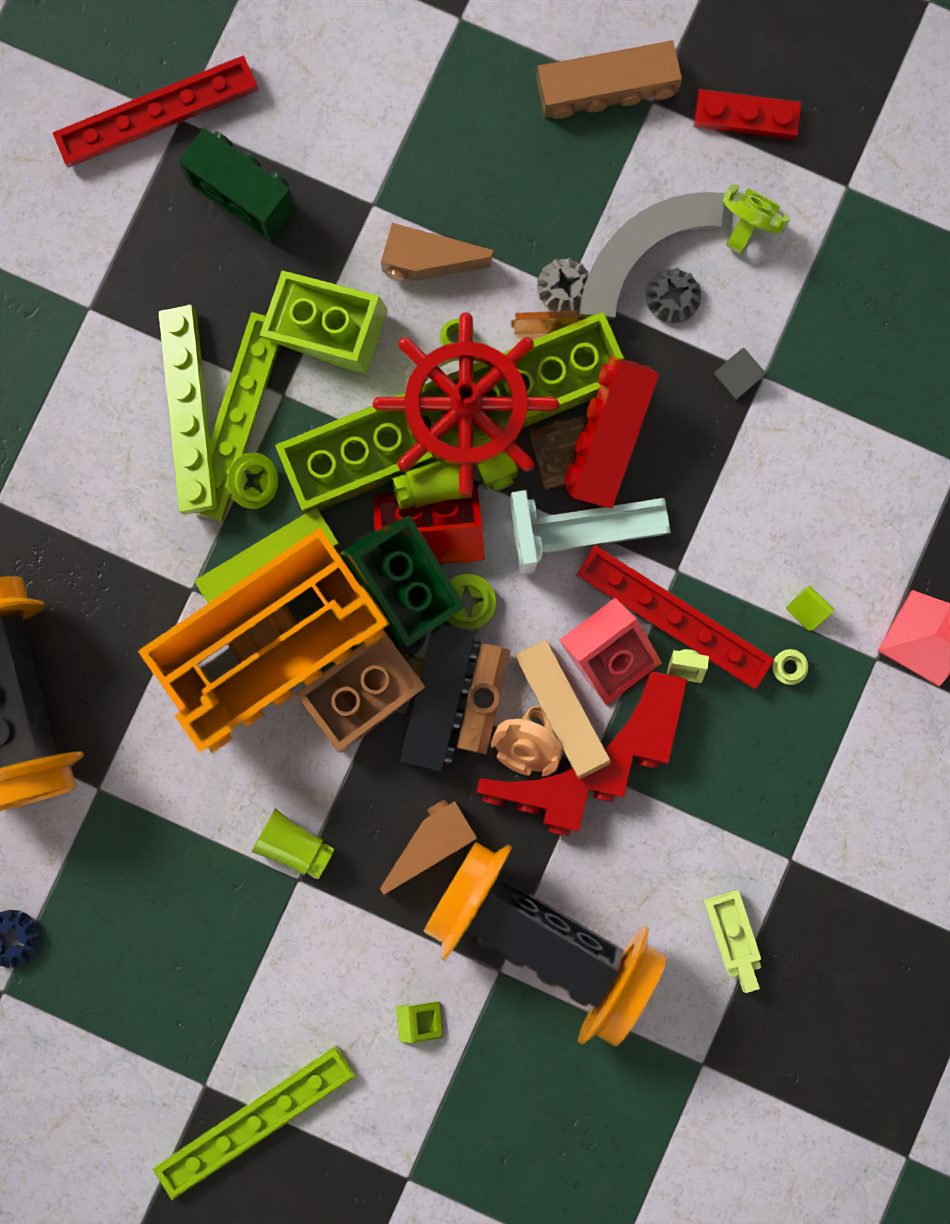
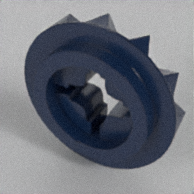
(27, 934)

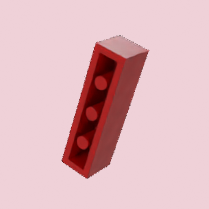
(610, 431)

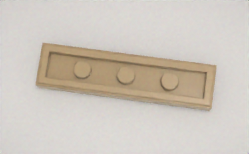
(562, 709)

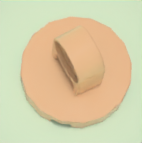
(527, 745)

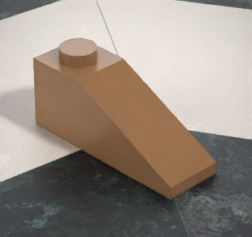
(425, 255)
(434, 840)

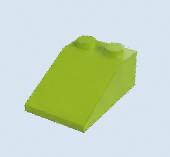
(325, 321)

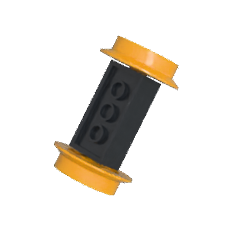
(27, 748)
(550, 944)

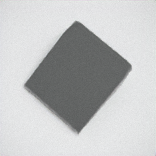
(739, 373)

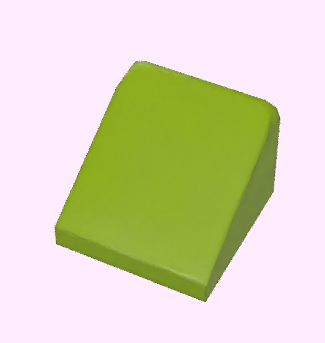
(809, 608)
(419, 1022)

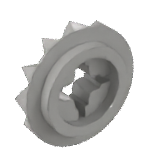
(549, 278)

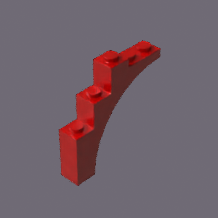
(645, 736)

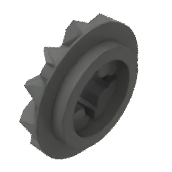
(667, 309)

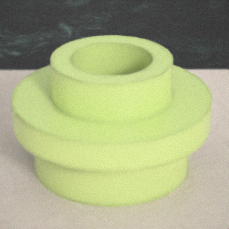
(800, 662)

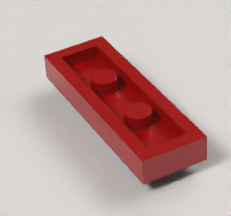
(747, 114)

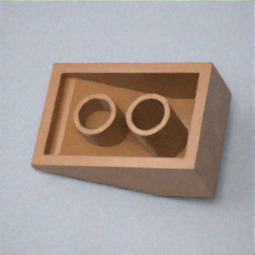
(360, 692)

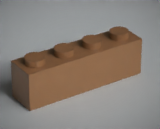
(609, 79)

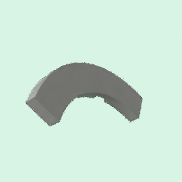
(639, 235)

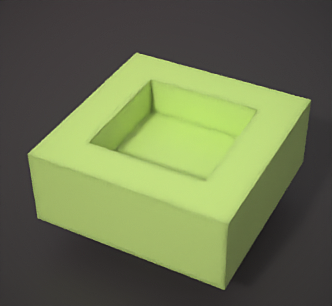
(688, 665)

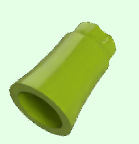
(427, 485)
(292, 846)

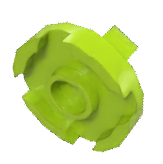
(754, 212)

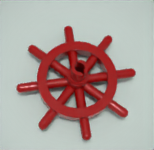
(465, 403)

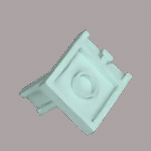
(581, 528)

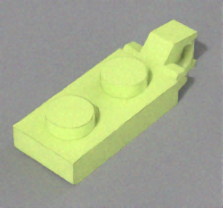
(734, 938)

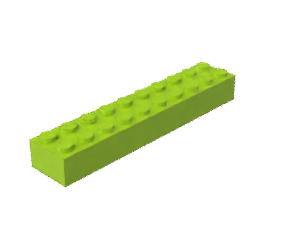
(366, 445)

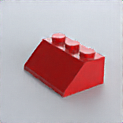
(449, 527)

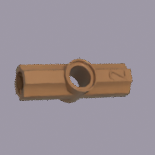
(487, 675)

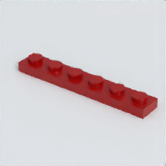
(155, 111)
(674, 617)

